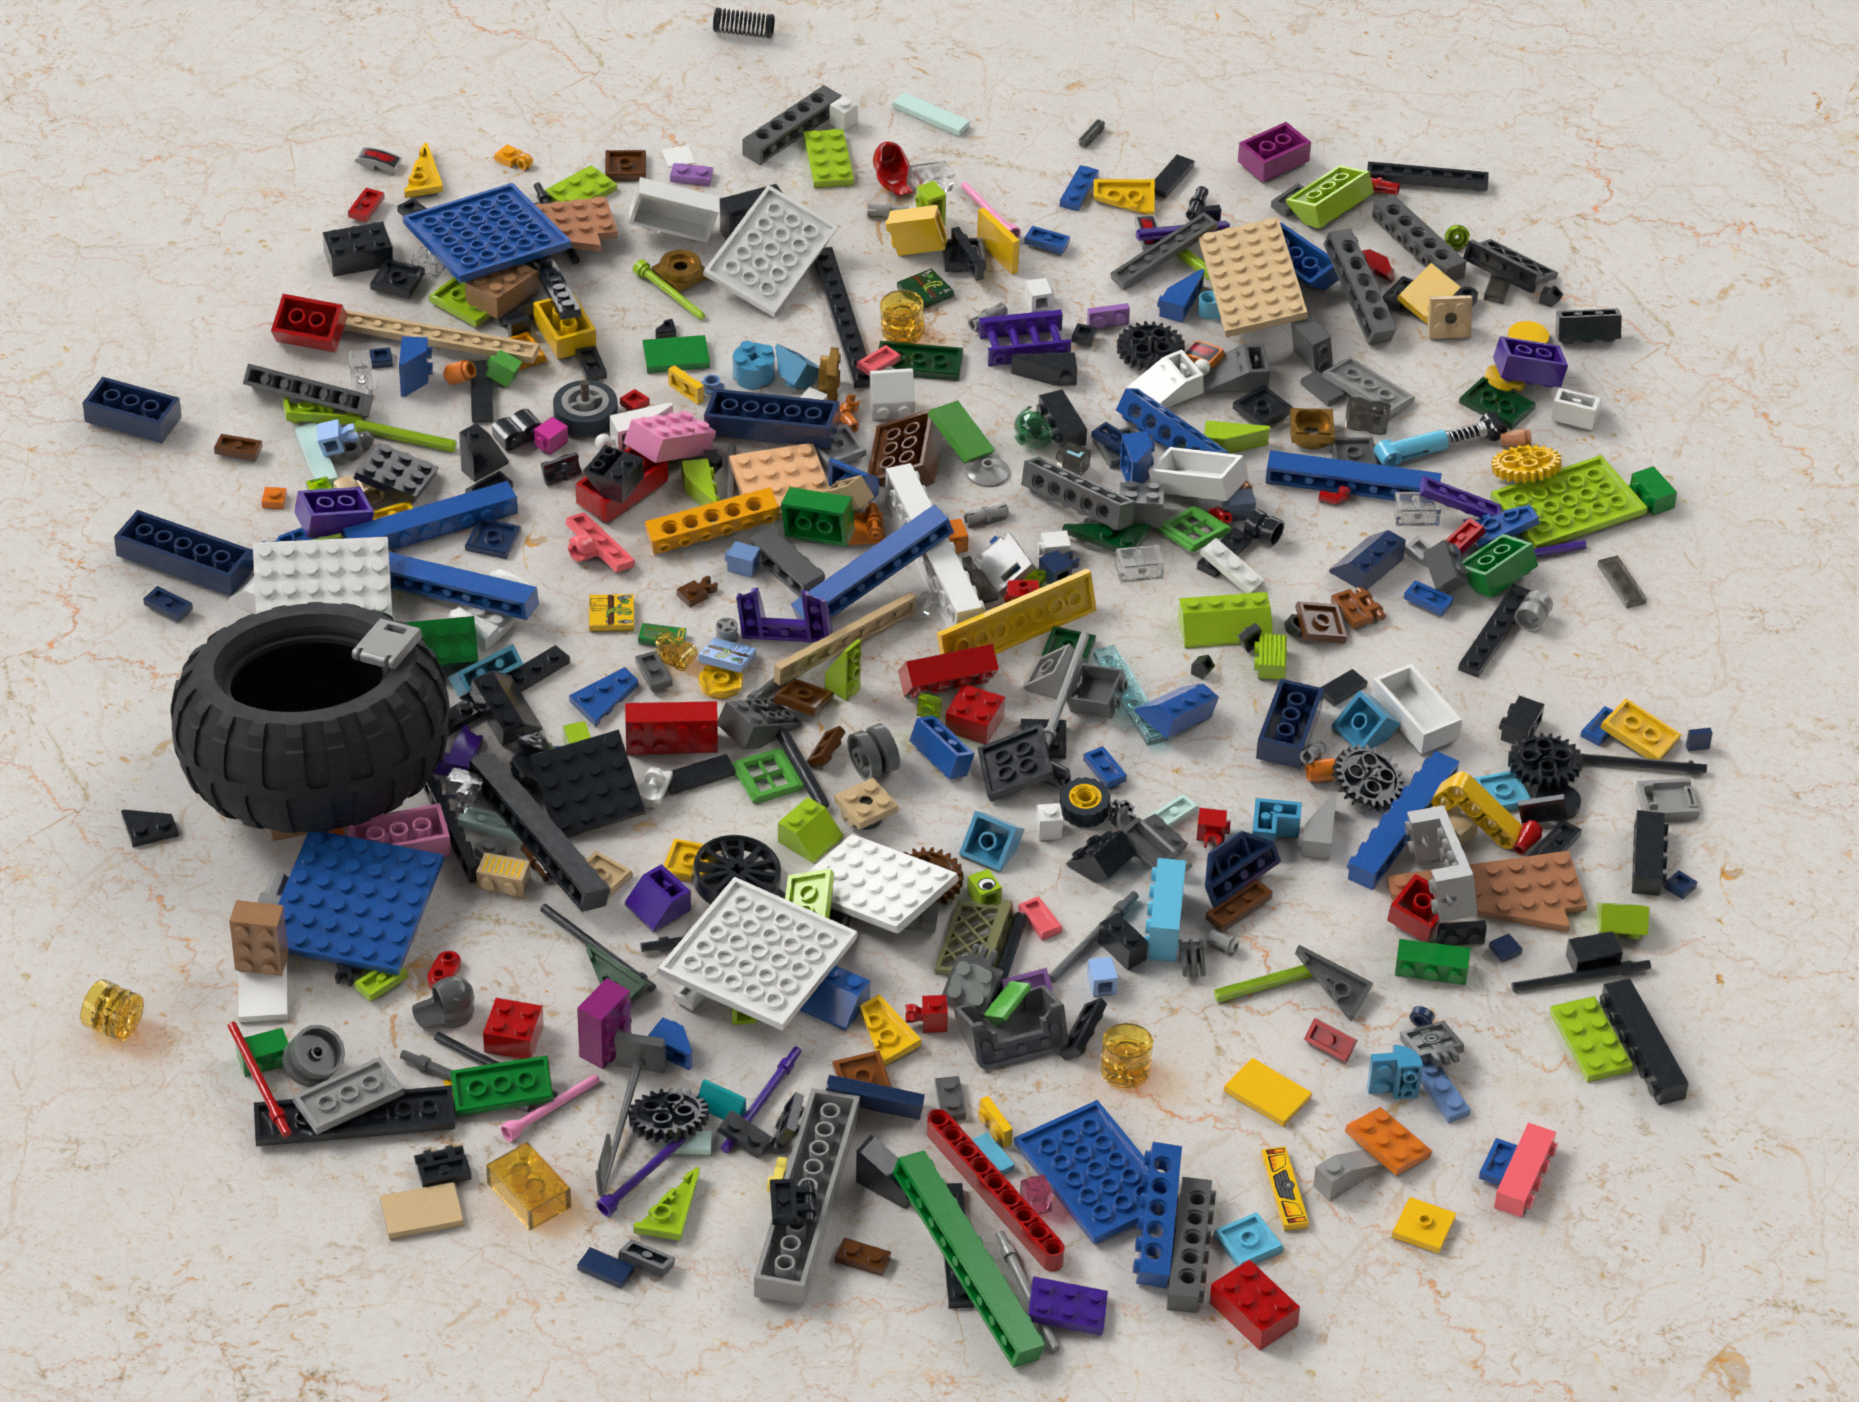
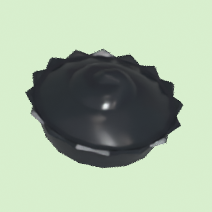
(533, 743)

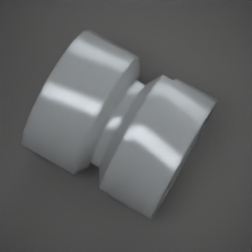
(1533, 610)

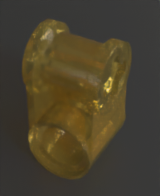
(676, 652)

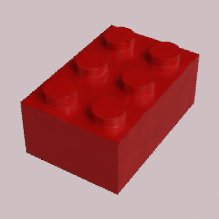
(309, 323)
(1254, 1304)

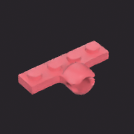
(594, 541)

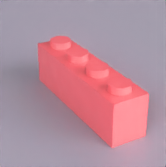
(1525, 1170)

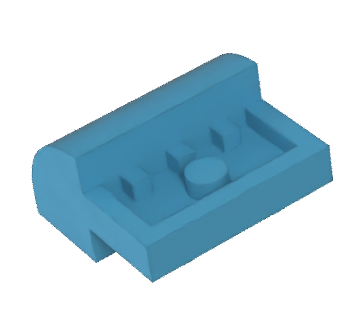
(1395, 1073)

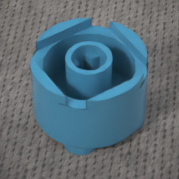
(753, 365)

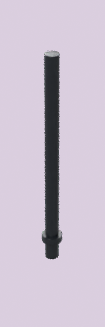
(1689, 766)
(585, 938)

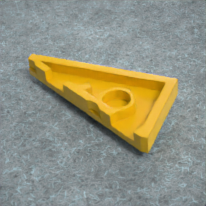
(424, 175)

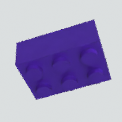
(1530, 362)
(330, 510)

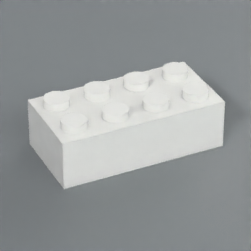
(674, 210)
(1199, 473)
(1418, 707)

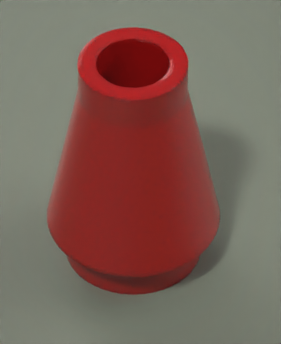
(1529, 834)

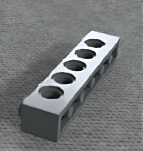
(789, 125)
(1417, 237)
(1360, 286)
(308, 390)
(1078, 493)
(1189, 1245)

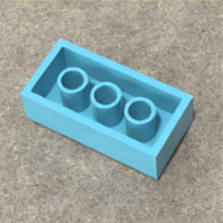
(1165, 909)

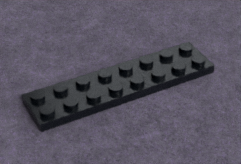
(414, 1112)

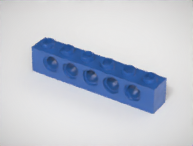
(1162, 424)
(1157, 1271)

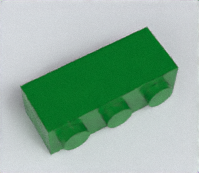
(1432, 961)

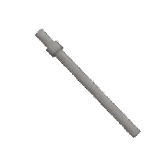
(1010, 1255)

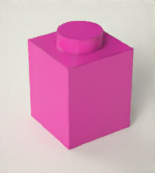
(551, 435)

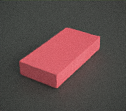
(879, 360)
(1040, 918)

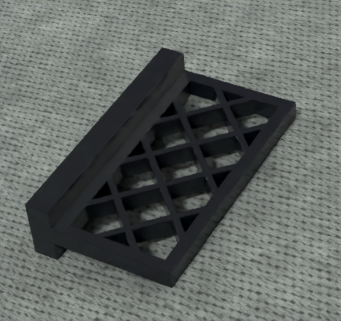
(1508, 264)

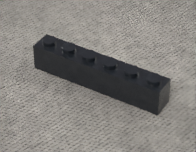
(1644, 1042)

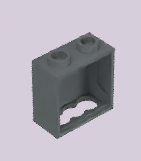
(1312, 344)
(1098, 692)

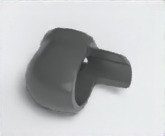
(455, 997)

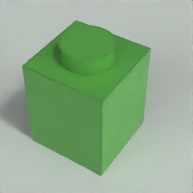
(503, 368)

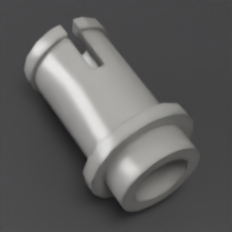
(1223, 942)

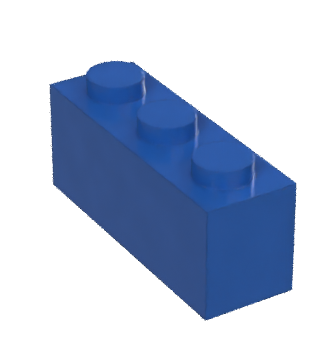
(941, 747)

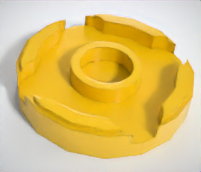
(1529, 331)
(1499, 383)
(720, 682)

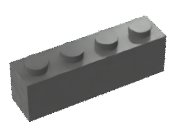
(786, 561)

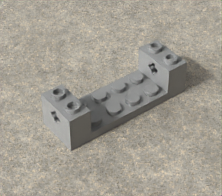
(1433, 839)

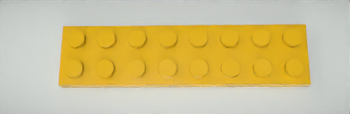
(1024, 616)

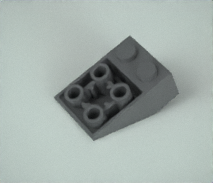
(1239, 370)
(755, 721)

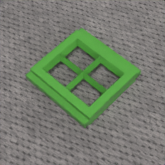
(1206, 519)
(785, 768)

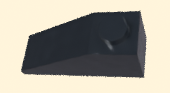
(1049, 368)

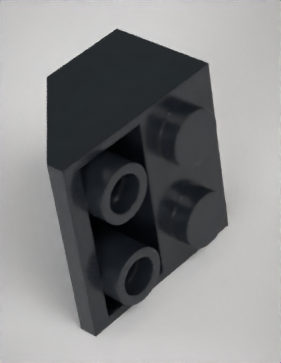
(615, 473)
(1102, 856)

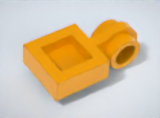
(510, 156)

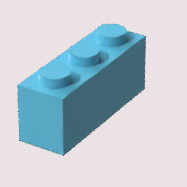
(501, 661)

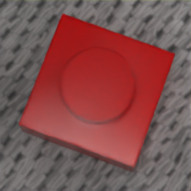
(634, 400)

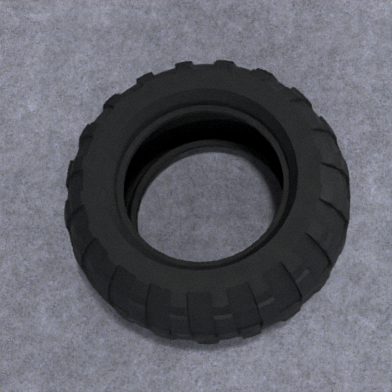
(300, 733)

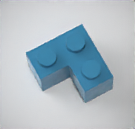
(1276, 818)

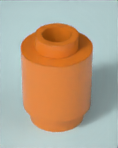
(459, 372)
(1320, 770)

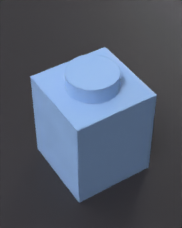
(1102, 976)

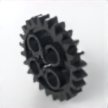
(1136, 349)
(1545, 761)
(1357, 765)
(668, 1115)

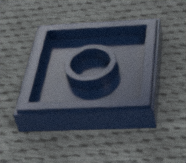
(493, 538)

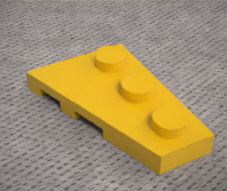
(1129, 194)
(888, 1030)

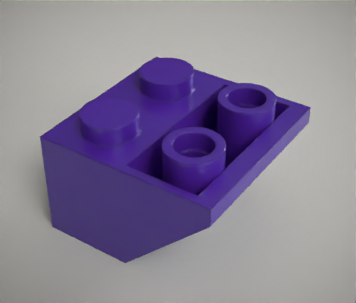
(659, 898)

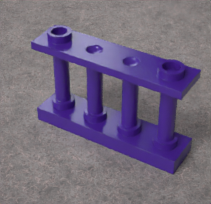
(1022, 324)

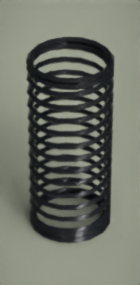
(769, 24)

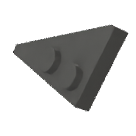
(1341, 984)

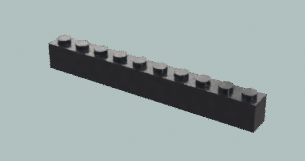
(540, 834)

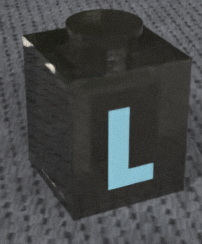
(1074, 458)

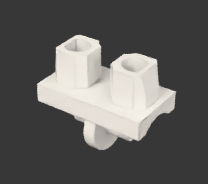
(654, 787)

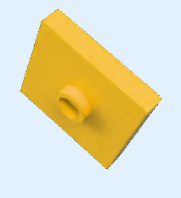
(1424, 1225)

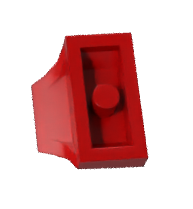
(1379, 265)

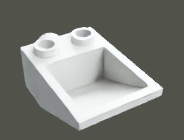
(1173, 379)
(620, 423)

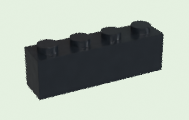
(1648, 853)

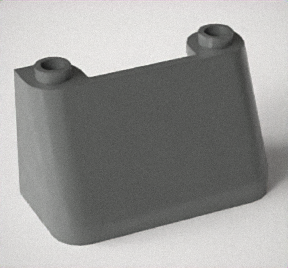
(1026, 1033)

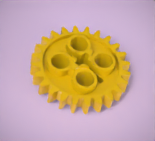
(1526, 463)

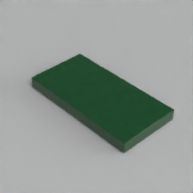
(928, 360)

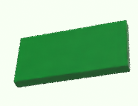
(501, 1085)

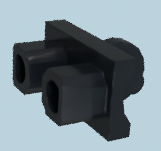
(561, 468)

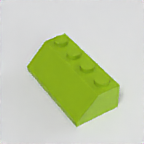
(1331, 195)
(1221, 618)

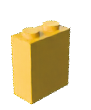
(917, 230)

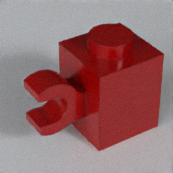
(1212, 826)
(932, 1014)

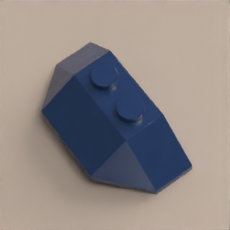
(1237, 865)

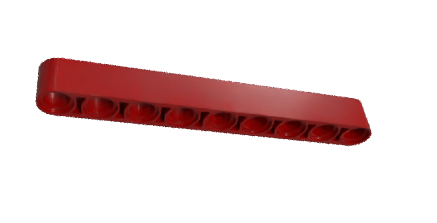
(995, 1190)

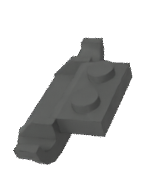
(1151, 837)

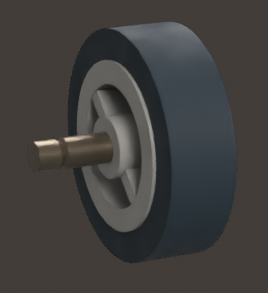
(585, 407)

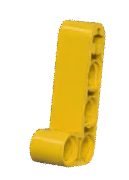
(1480, 806)

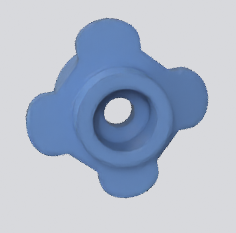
(710, 382)

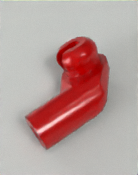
(1335, 498)

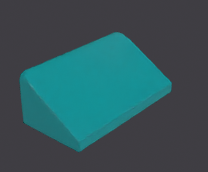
(721, 1100)

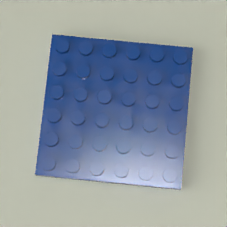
(486, 232)
(357, 900)

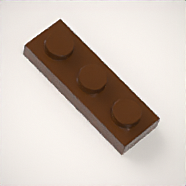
(1239, 905)

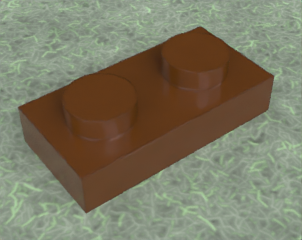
(238, 447)
(828, 743)
(863, 1256)

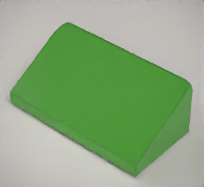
(1007, 1002)

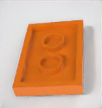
(1388, 1141)

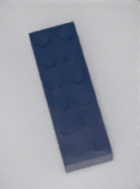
(773, 418)
(184, 552)

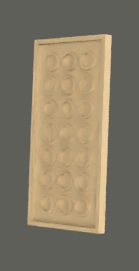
(1252, 277)

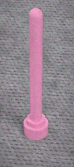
(982, 203)
(512, 1129)

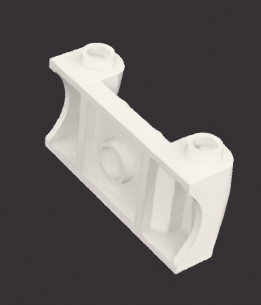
(490, 625)

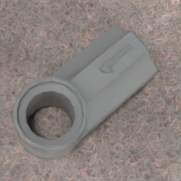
(274, 889)

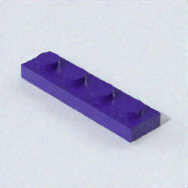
(1457, 498)

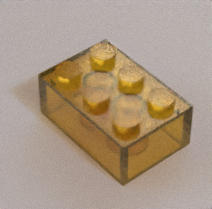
(528, 1186)

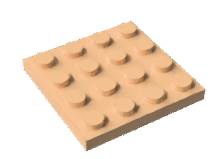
(779, 469)

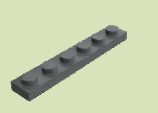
(1163, 250)

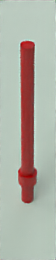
(276, 1113)

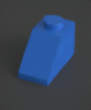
(676, 1042)

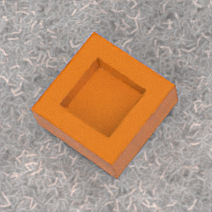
(274, 497)

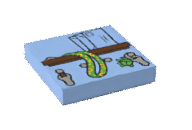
(727, 655)

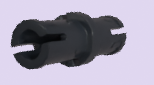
(1197, 201)

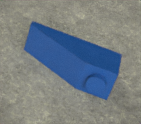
(1180, 297)

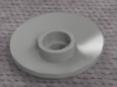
(987, 471)

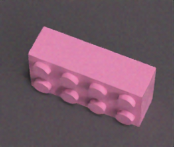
(669, 436)
(412, 828)

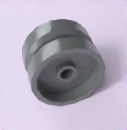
(873, 752)
(313, 1055)

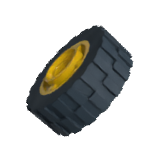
(1084, 802)

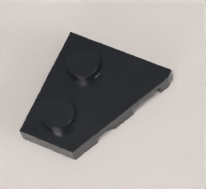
(148, 827)

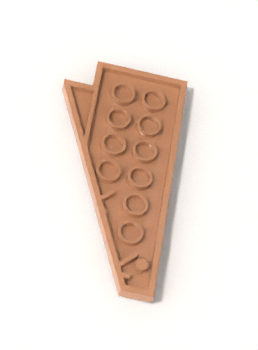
(583, 221)
(1520, 889)

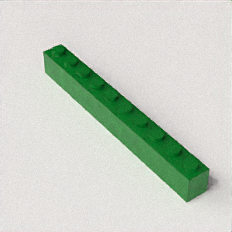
(969, 1259)

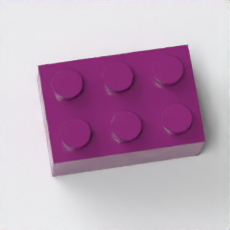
(1274, 151)
(599, 1019)

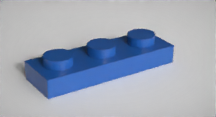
(1079, 188)

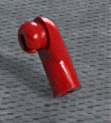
(1220, 514)

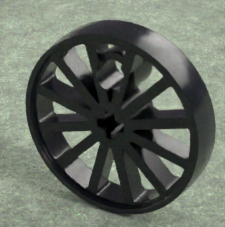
(734, 865)

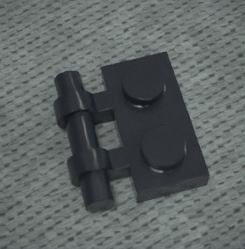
(787, 1122)
(442, 1166)
(784, 1205)

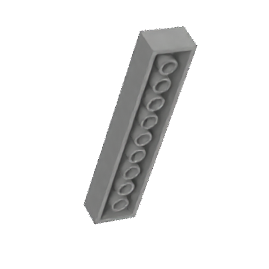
(819, 1156)

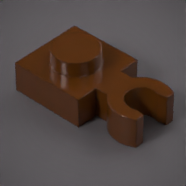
(694, 592)

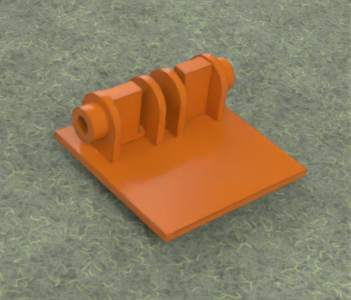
(868, 526)

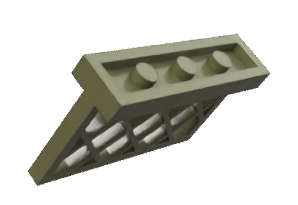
(995, 940)

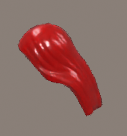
(892, 168)

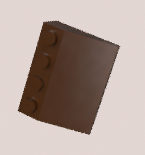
(904, 442)

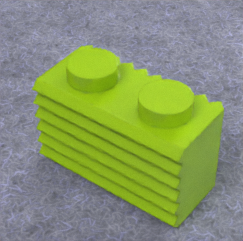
(1271, 656)

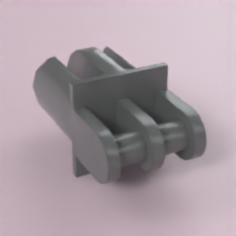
(1192, 953)

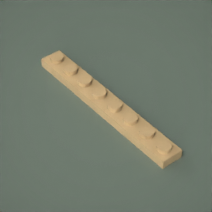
(843, 638)

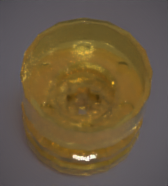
(902, 316)
(112, 1010)
(1126, 1055)

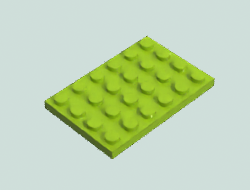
(1573, 502)

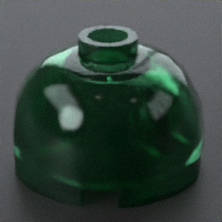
(1032, 429)

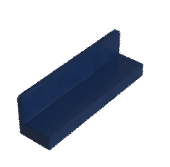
(879, 1097)

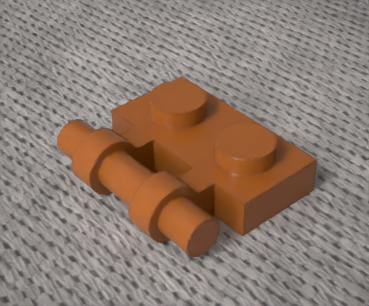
(1353, 607)

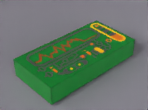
(649, 631)

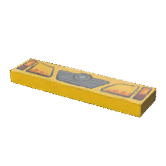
(1284, 1188)

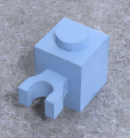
(333, 437)

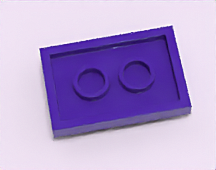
(1067, 1305)

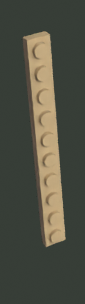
(440, 336)

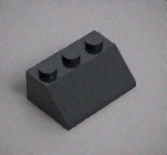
(503, 706)

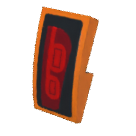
(1206, 351)

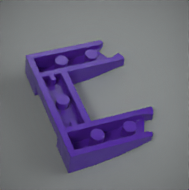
(757, 626)
(464, 748)

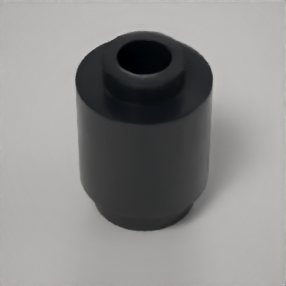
(1061, 774)

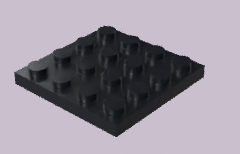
(588, 784)

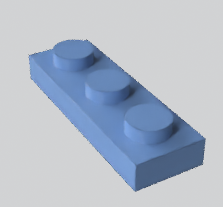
(1443, 1093)

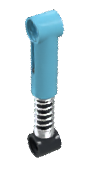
(1395, 452)

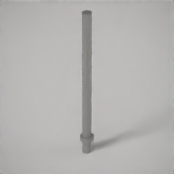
(1050, 732)

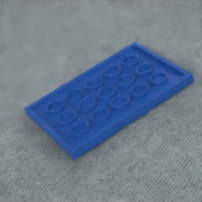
(1089, 1169)

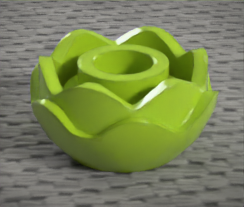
(1463, 236)

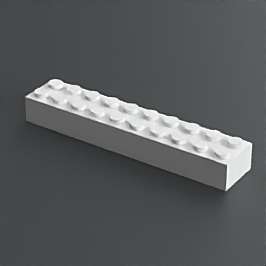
(939, 565)

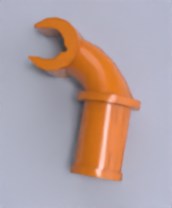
(846, 410)

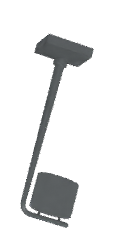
(640, 1054)

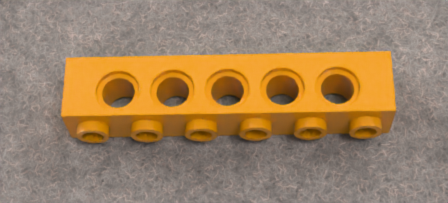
(696, 523)

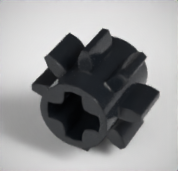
(1113, 809)

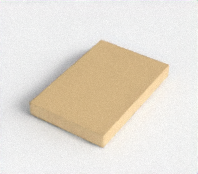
(421, 1210)

